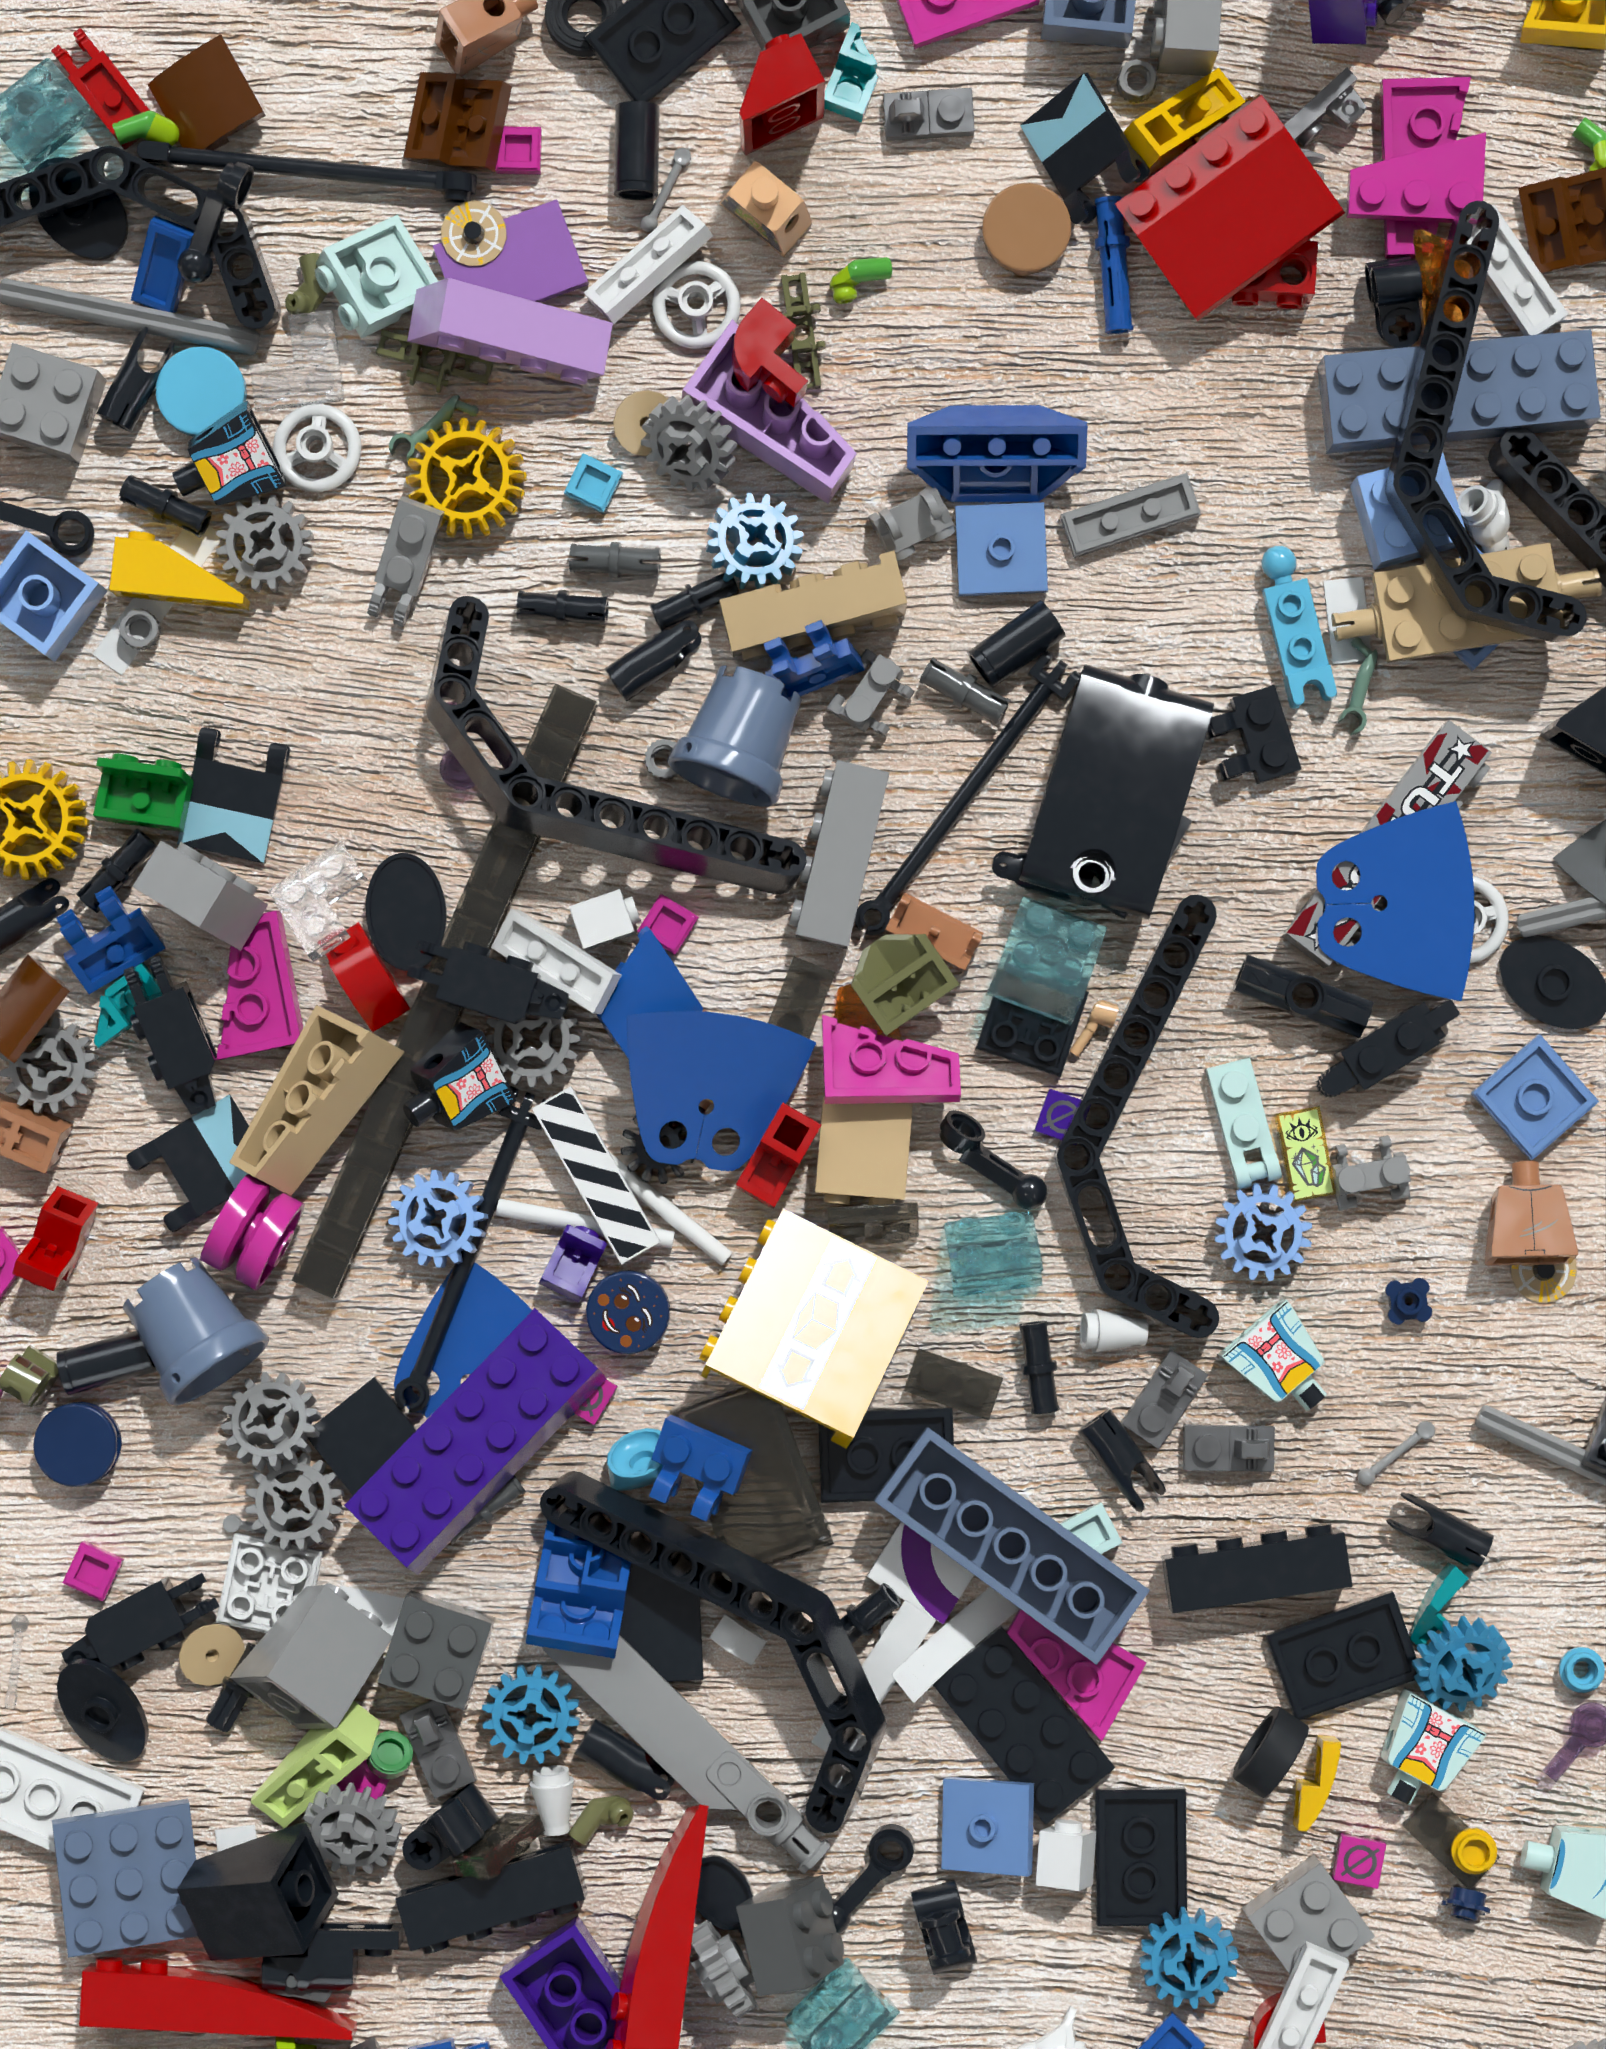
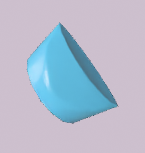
(631, 1462)

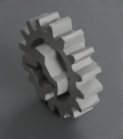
(676, 424)
(256, 559)
(546, 1053)
(44, 1085)
(255, 1428)
(284, 1520)
(353, 1828)
(722, 1969)

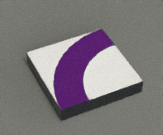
(920, 1573)

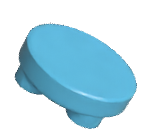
(199, 388)

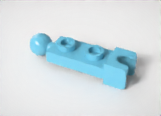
(1295, 629)

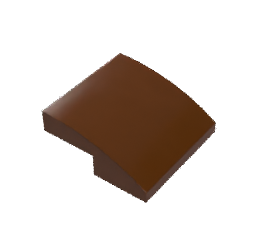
(206, 96)
(457, 122)
(1566, 221)
(26, 1005)

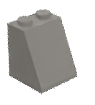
(314, 1658)

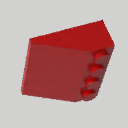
(1229, 208)

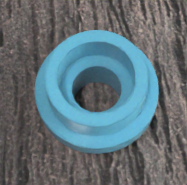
(1595, 1670)

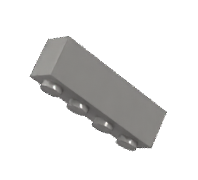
(841, 854)

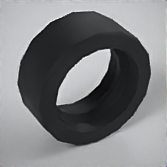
(1270, 1752)

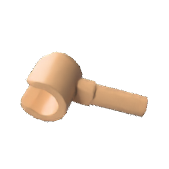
(1102, 1013)

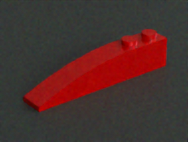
(658, 1956)
(198, 2001)

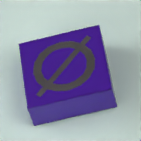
(1057, 1113)

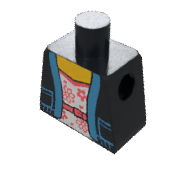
(231, 459)
(458, 1081)

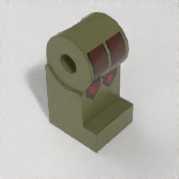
(30, 1376)

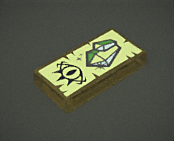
(1305, 1153)

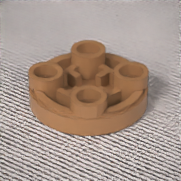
(1026, 228)

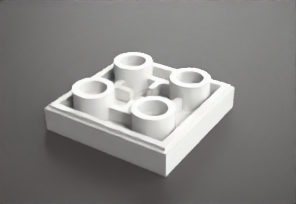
(264, 1581)

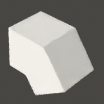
(738, 1639)

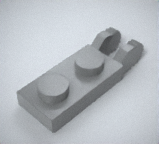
(406, 556)

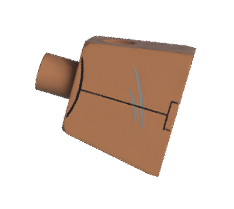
(479, 29)
(1529, 1222)

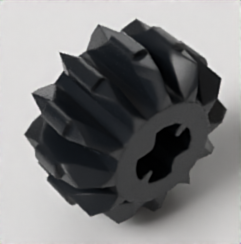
(643, 1157)

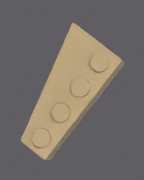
(847, 601)
(313, 1099)

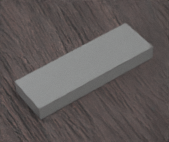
(1130, 515)

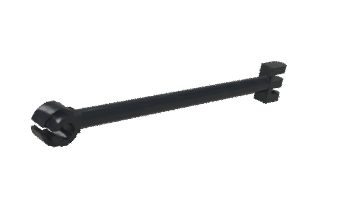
(456, 185)
(1046, 685)
(420, 1375)

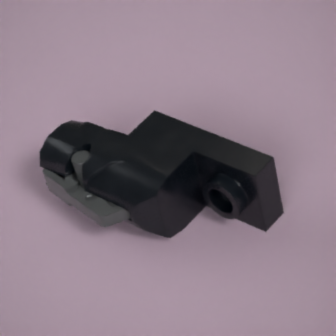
(330, 1959)

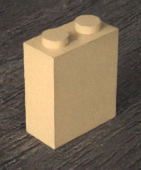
(864, 1152)

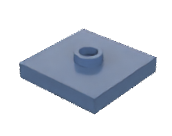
(1001, 549)
(1534, 1097)
(987, 1826)

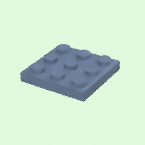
(124, 1876)

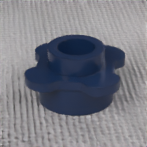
(1417, 1310)
(1466, 1904)

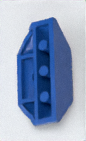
(996, 451)

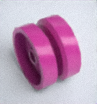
(257, 1234)

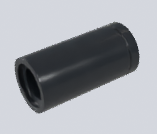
(636, 150)
(1016, 644)
(103, 1363)

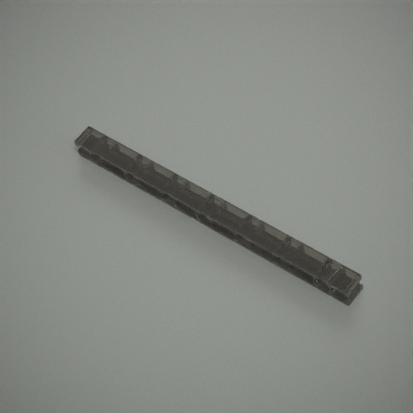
(477, 921)

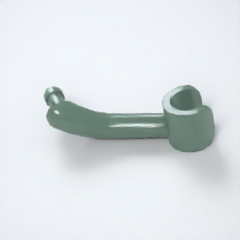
(434, 423)
(1361, 684)

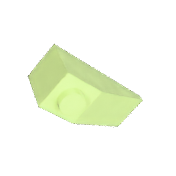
(315, 1764)

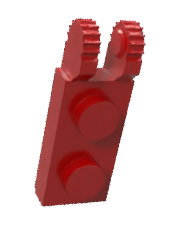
(101, 85)

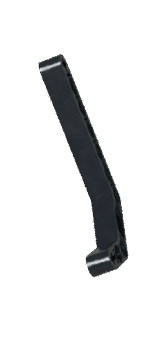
(131, 185)
(1434, 425)
(1554, 506)
(584, 804)
(1113, 1101)
(578, 1506)

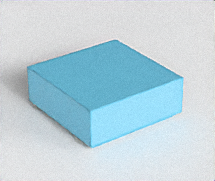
(593, 483)

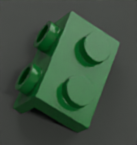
(143, 793)

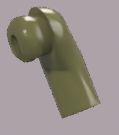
(309, 294)
(601, 1812)

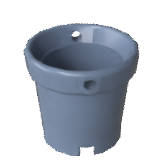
(738, 738)
(193, 1332)

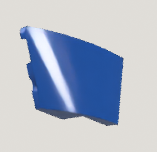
(646, 986)
(577, 1596)

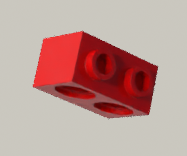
(1272, 287)

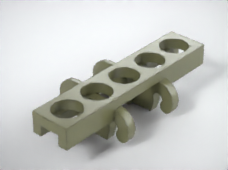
(808, 344)
(444, 368)

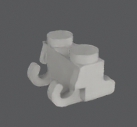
(913, 522)
(870, 692)
(1370, 1175)

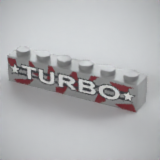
(1434, 778)

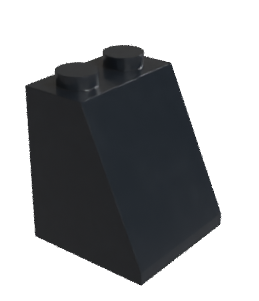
(1582, 731)
(259, 1896)

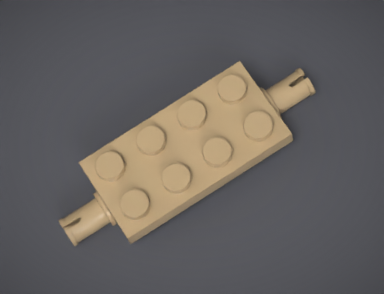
(1419, 622)

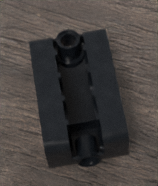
(1117, 790)

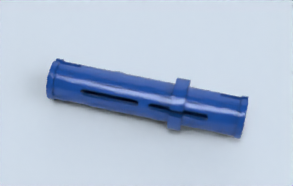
(1114, 269)

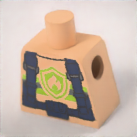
(766, 208)

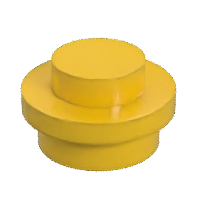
(1473, 1851)

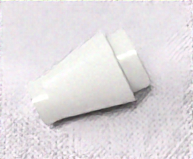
(1111, 1331)
(553, 1797)

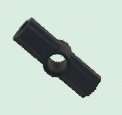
(1330, 1006)

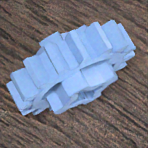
(455, 1210)
(1282, 1221)

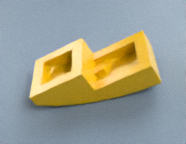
(1312, 1794)

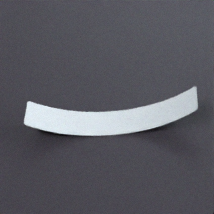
(952, 1642)

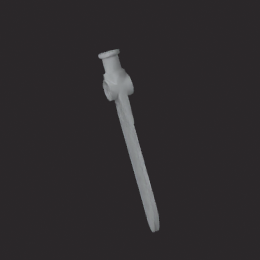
(687, 1745)

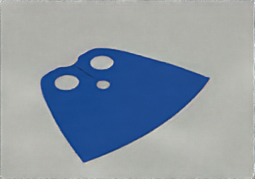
(1429, 890)
(717, 1057)
(480, 1323)

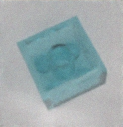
(1047, 960)

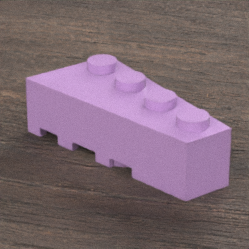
(510, 330)
(783, 436)

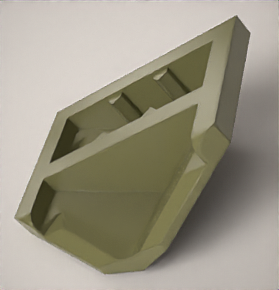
(900, 978)

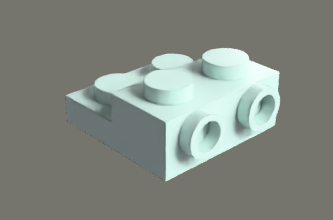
(374, 275)

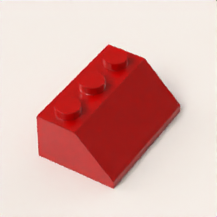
(782, 93)

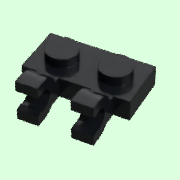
(1264, 736)

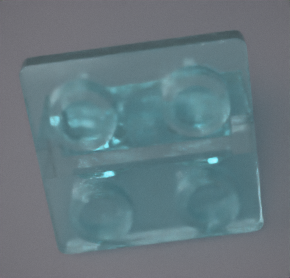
(41, 114)
(993, 1253)
(841, 2012)

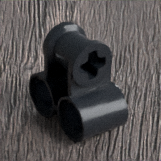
(1395, 290)
(450, 1829)
(944, 1927)

